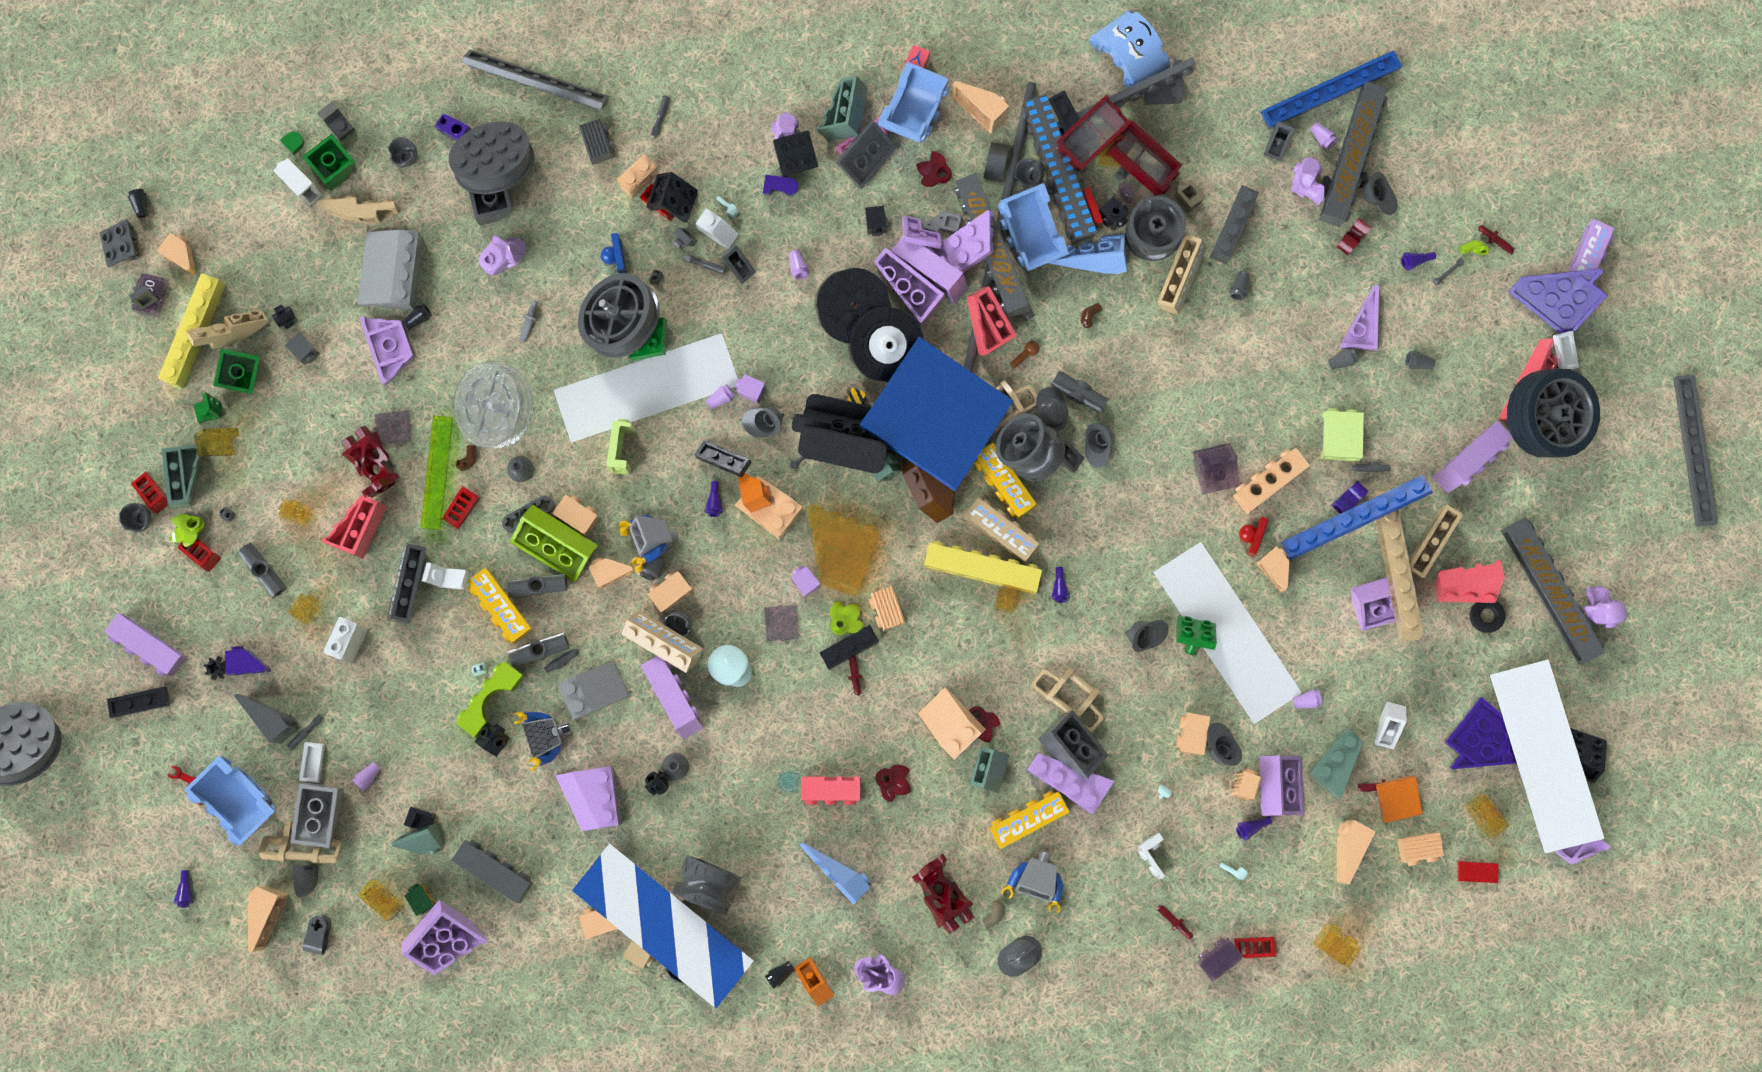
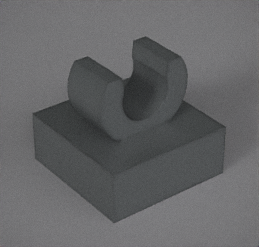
(684, 239)
(143, 296)

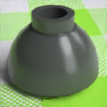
(520, 469)
(675, 766)

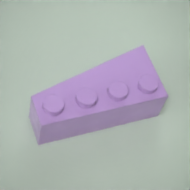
(933, 268)
(913, 289)
(1473, 457)
(673, 699)
(1081, 791)

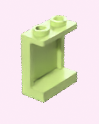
(1342, 435)
(614, 460)

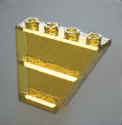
(841, 549)

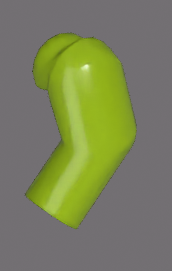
(1474, 246)

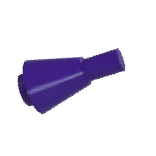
(1412, 260)
(714, 506)
(1060, 590)
(1249, 828)
(183, 895)

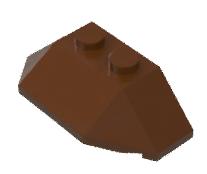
(929, 493)

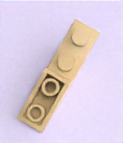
(352, 209)
(231, 331)

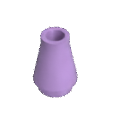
(1324, 136)
(798, 266)
(720, 396)
(1310, 699)
(366, 776)

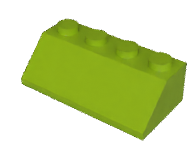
(553, 543)

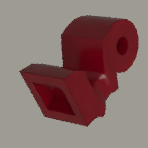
(1354, 236)

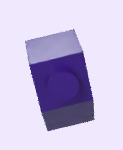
(242, 661)

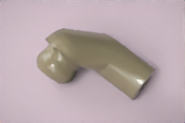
(996, 916)

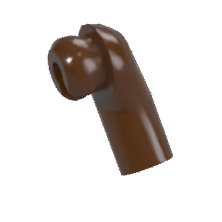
(1087, 315)
(468, 461)

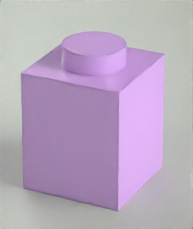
(750, 388)
(805, 580)

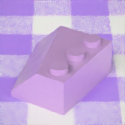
(592, 797)
(441, 938)

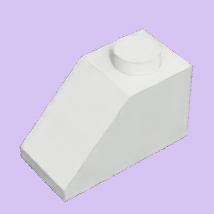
(716, 229)
(1391, 725)

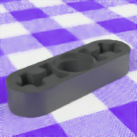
(520, 511)

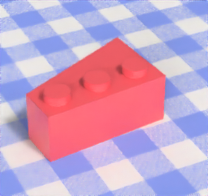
(988, 321)
(357, 527)
(1470, 585)
(830, 790)

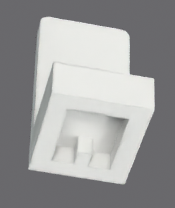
(444, 577)
(1152, 844)

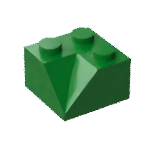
(330, 162)
(237, 370)

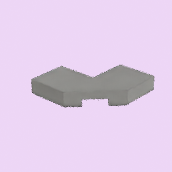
(945, 222)

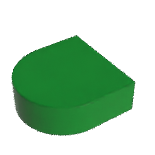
(293, 142)

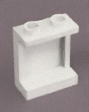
(345, 640)

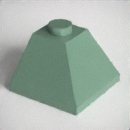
(421, 840)

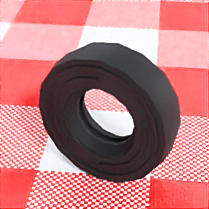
(1496, 624)

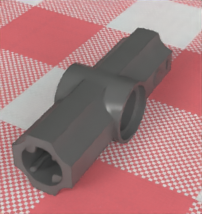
(1079, 391)
(255, 561)
(524, 587)
(550, 646)

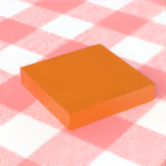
(1399, 799)

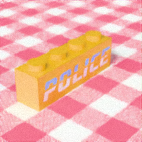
(1005, 482)
(499, 605)
(1029, 819)

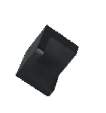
(419, 818)

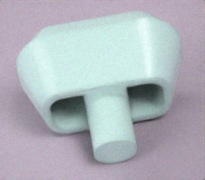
(479, 669)
(1164, 791)

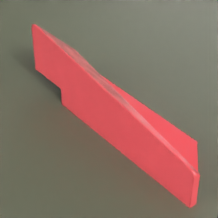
(1540, 360)

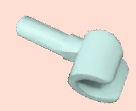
(732, 210)
(1240, 874)

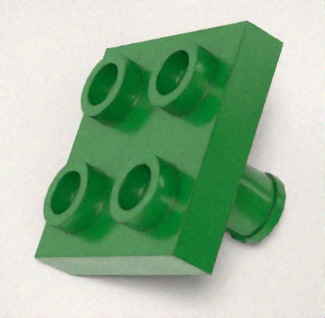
(655, 345)
(1195, 634)

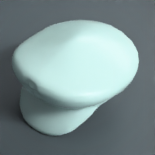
(729, 666)

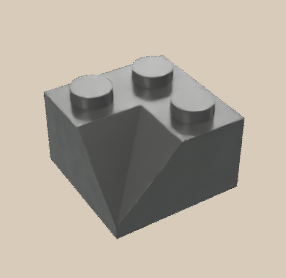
(491, 207)

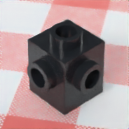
(1114, 213)
(492, 738)

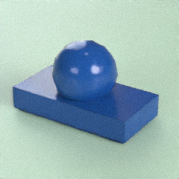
(614, 254)

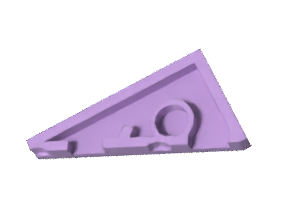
(1364, 329)

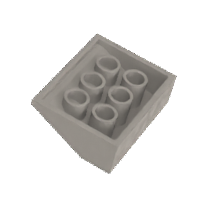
(390, 269)

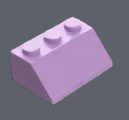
(1373, 604)
(1281, 785)

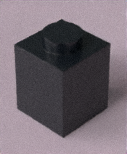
(875, 220)

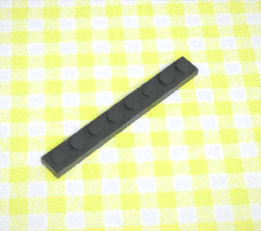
(535, 79)
(1148, 85)
(1695, 450)

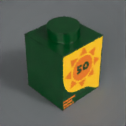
(420, 899)

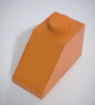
(754, 493)
(814, 981)

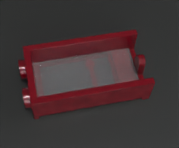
(1092, 133)
(1145, 159)

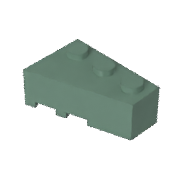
(846, 111)
(181, 474)
(1336, 763)

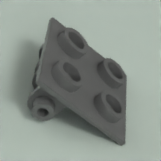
(119, 243)

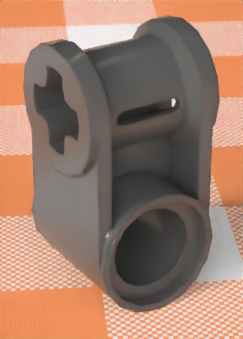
(317, 938)

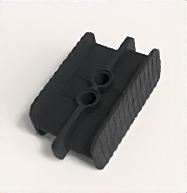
(833, 434)

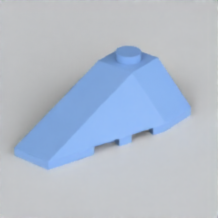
(1102, 256)
(846, 879)

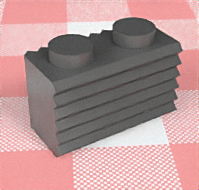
(596, 142)

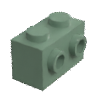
(890, 469)
(989, 769)

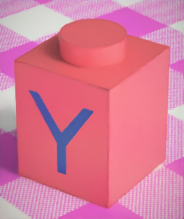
(918, 56)

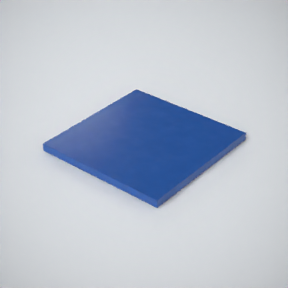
(936, 413)

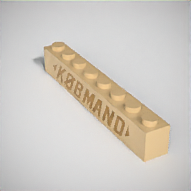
(1399, 576)

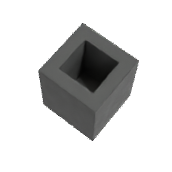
(302, 349)

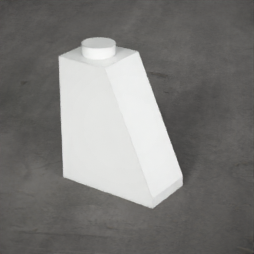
(297, 182)

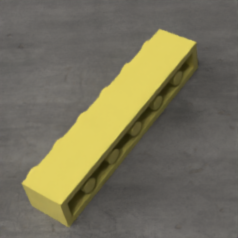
(198, 314)
(983, 568)

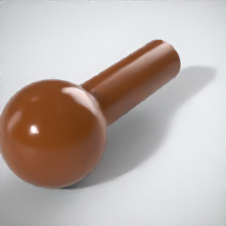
(1031, 348)

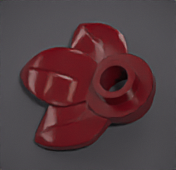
(931, 169)
(988, 721)
(896, 782)

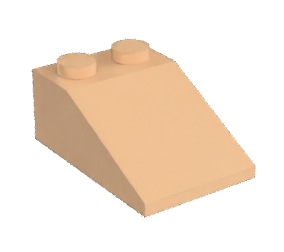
(982, 104)
(775, 517)
(951, 723)
(1351, 847)
(263, 914)

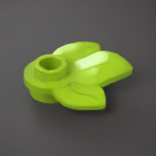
(185, 529)
(847, 616)

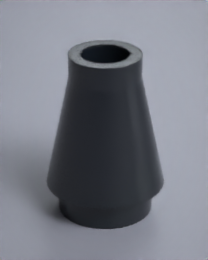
(138, 201)
(418, 316)
(779, 974)

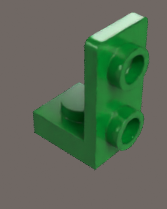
(209, 409)

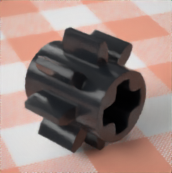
(284, 316)
(210, 668)
(656, 783)

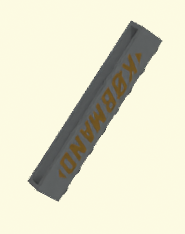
(1353, 154)
(999, 262)
(1553, 591)

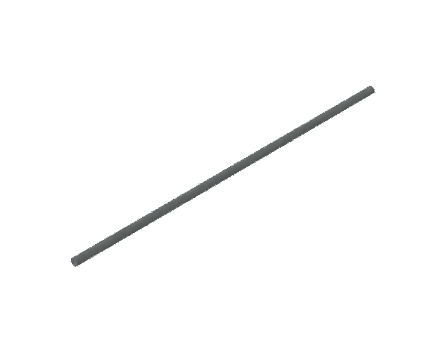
(1007, 192)

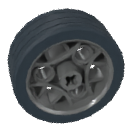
(1565, 416)

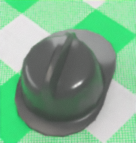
(1378, 192)
(1052, 408)
(763, 421)
(1098, 444)
(1147, 635)
(1223, 746)
(1019, 956)

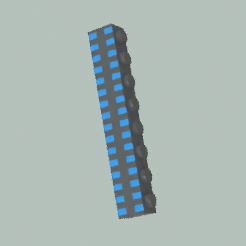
(1058, 170)

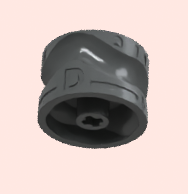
(1155, 228)
(1030, 447)
(706, 884)

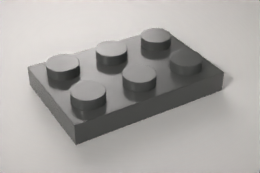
(866, 154)

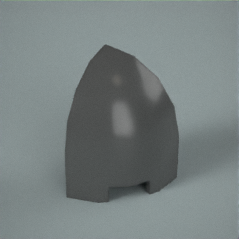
(305, 879)

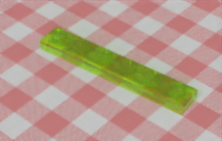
(436, 472)

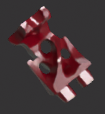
(371, 452)
(941, 904)

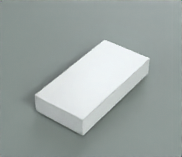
(1566, 350)
(312, 762)

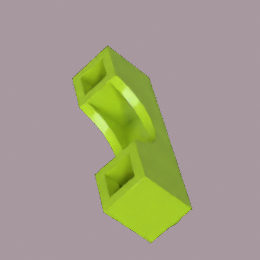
(474, 717)

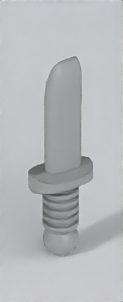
(528, 321)

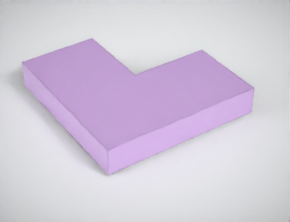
(915, 234)

